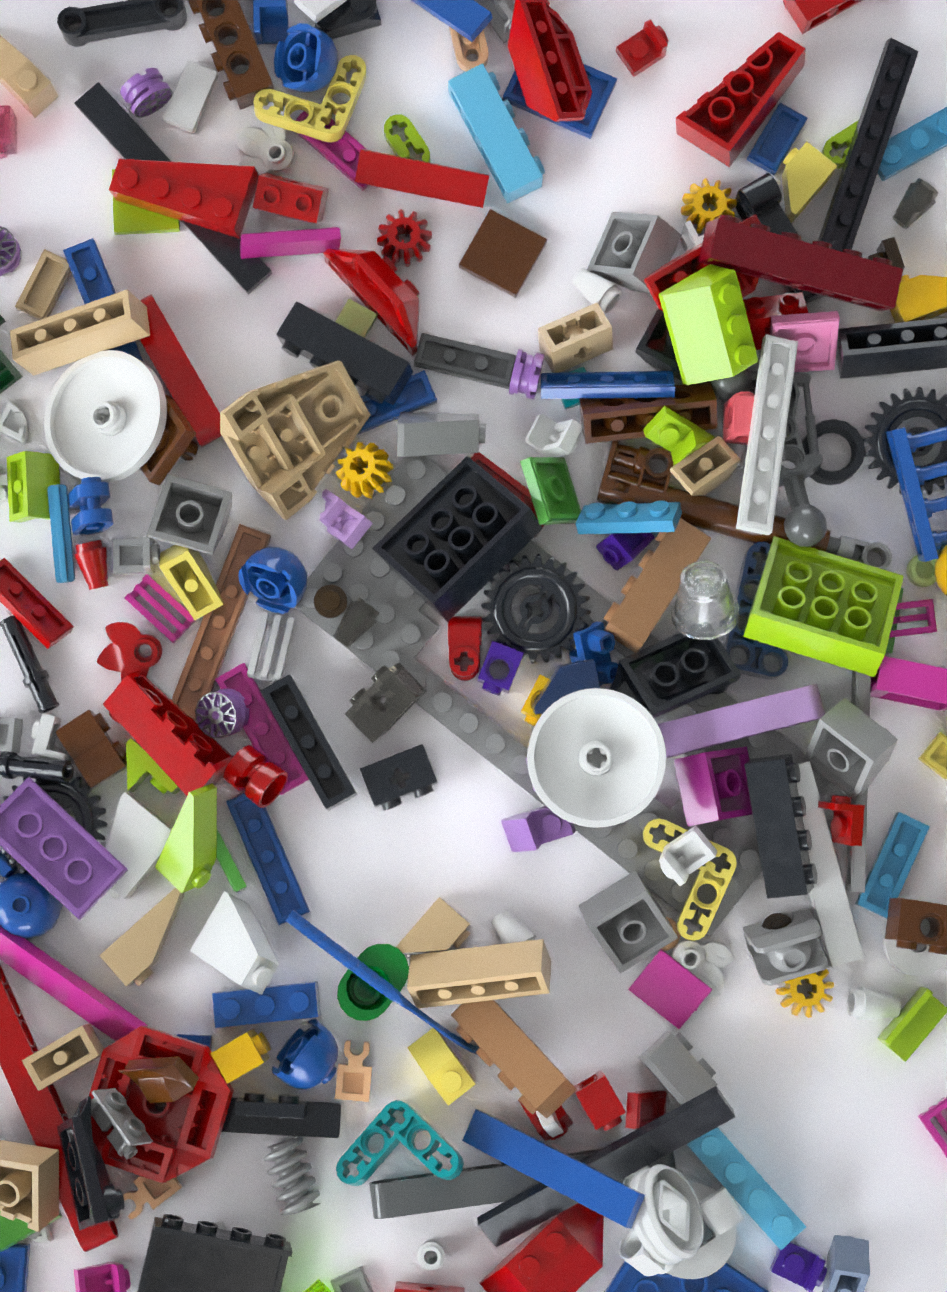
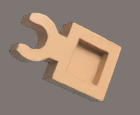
(354, 1078)
(150, 1192)

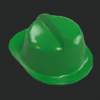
(358, 997)

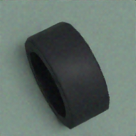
(857, 451)

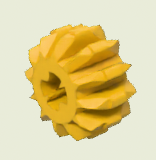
(707, 194)
(356, 463)
(812, 999)

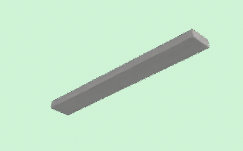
(857, 854)

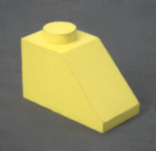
(804, 177)
(190, 580)
(441, 1066)

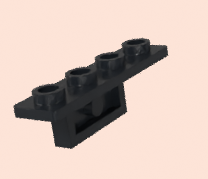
(282, 1116)

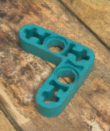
(406, 1135)

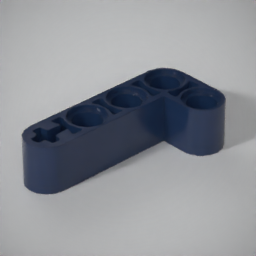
(734, 639)

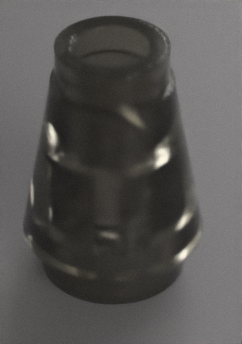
(915, 202)
(355, 622)

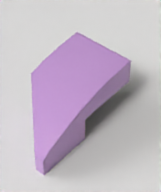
(342, 520)

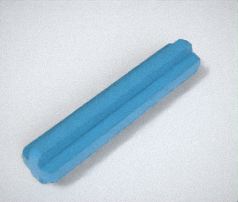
(61, 533)

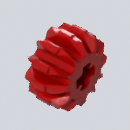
(418, 238)

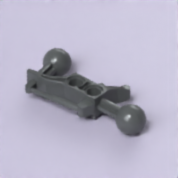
(804, 523)

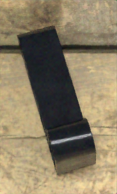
(764, 199)

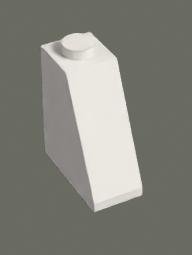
(136, 842)
(236, 944)

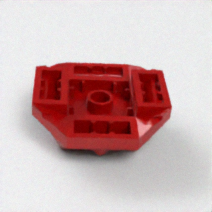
(186, 1129)

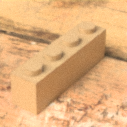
(80, 332)
(479, 974)

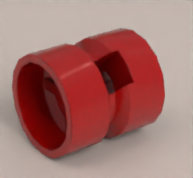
(259, 779)

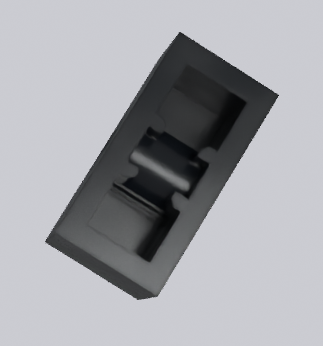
(379, 777)

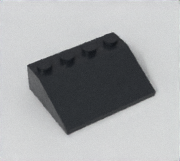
(458, 538)

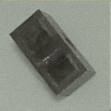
(400, 693)

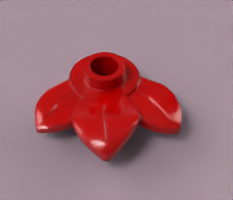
(124, 651)

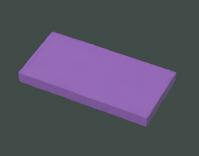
(56, 849)

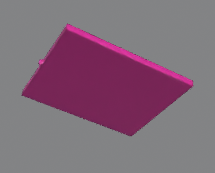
(670, 989)

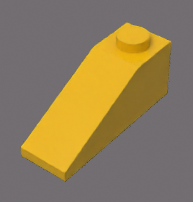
(920, 298)

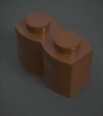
(92, 748)

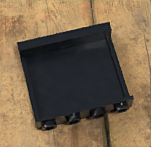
(211, 1259)

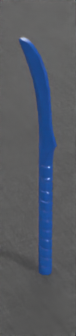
(368, 975)

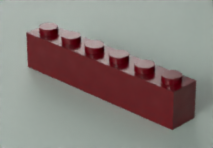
(801, 264)

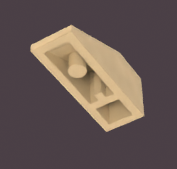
(24, 80)
(142, 944)

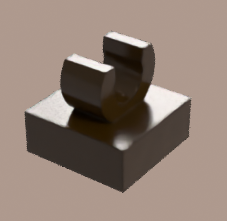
(889, 250)

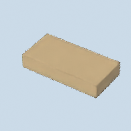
(44, 286)

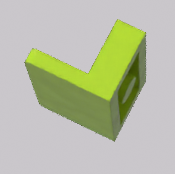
(28, 480)
(913, 1024)

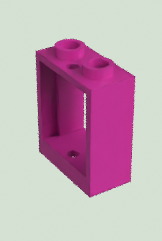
(910, 683)

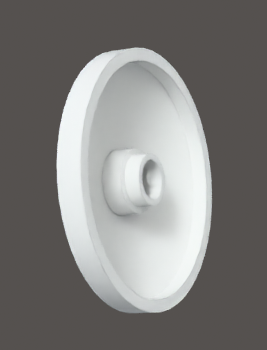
(105, 416)
(596, 758)

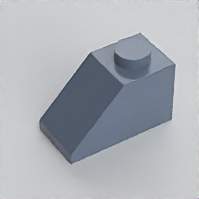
(847, 1265)

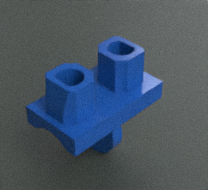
(596, 645)

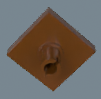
(174, 444)

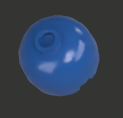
(305, 59)
(274, 578)
(27, 907)
(307, 1057)

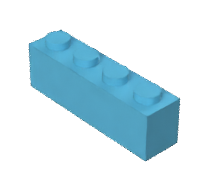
(495, 133)
(747, 1187)

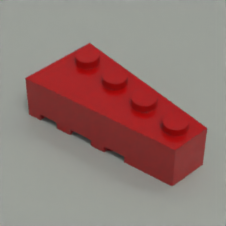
(737, 107)
(191, 192)
(167, 733)

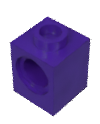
(499, 653)

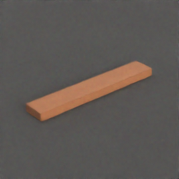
(218, 625)

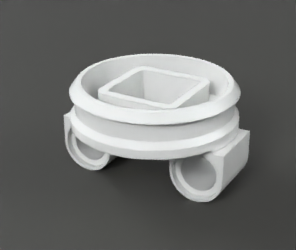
(721, 1218)
(654, 1239)

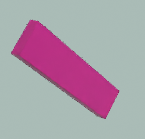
(263, 727)

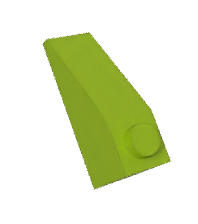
(192, 842)

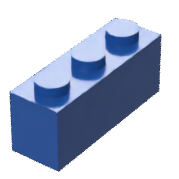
(274, 1005)

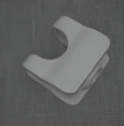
(786, 951)

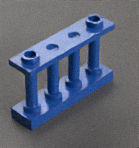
(910, 479)

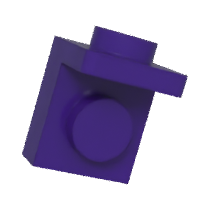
(622, 548)
(799, 1266)

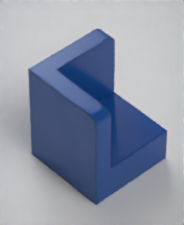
(270, 21)

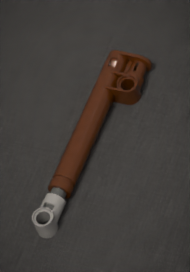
(631, 479)

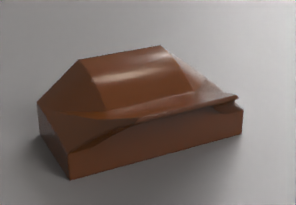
(161, 1078)

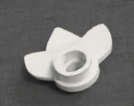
(261, 145)
(706, 963)

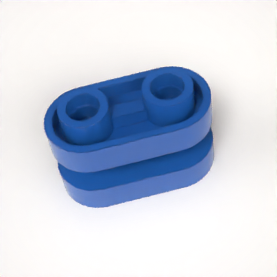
(89, 498)

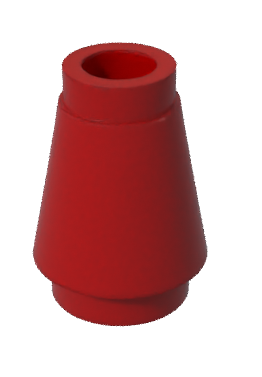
(93, 563)

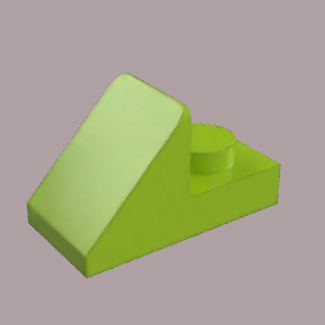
(676, 434)
(141, 765)

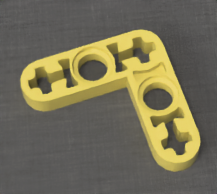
(318, 113)
(706, 875)

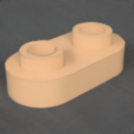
(464, 47)

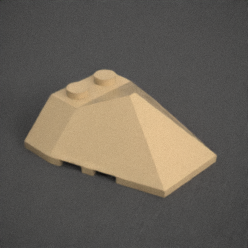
(293, 433)

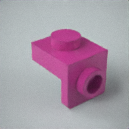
(102, 1278)

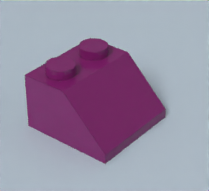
(714, 785)

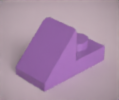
(535, 827)

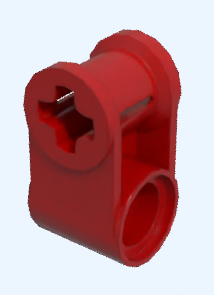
(465, 641)

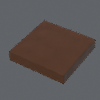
(503, 253)

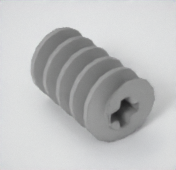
(292, 1176)

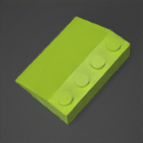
(824, 607)

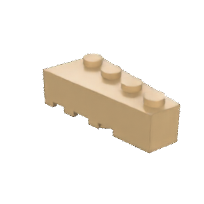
(29, 1183)

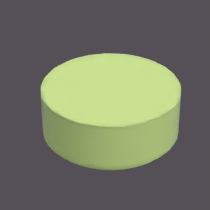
(921, 573)

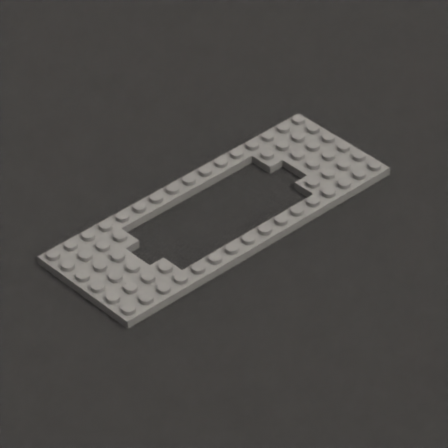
(404, 632)

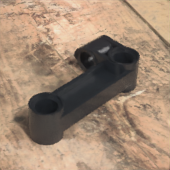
(120, 19)

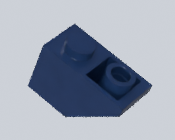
(566, 680)

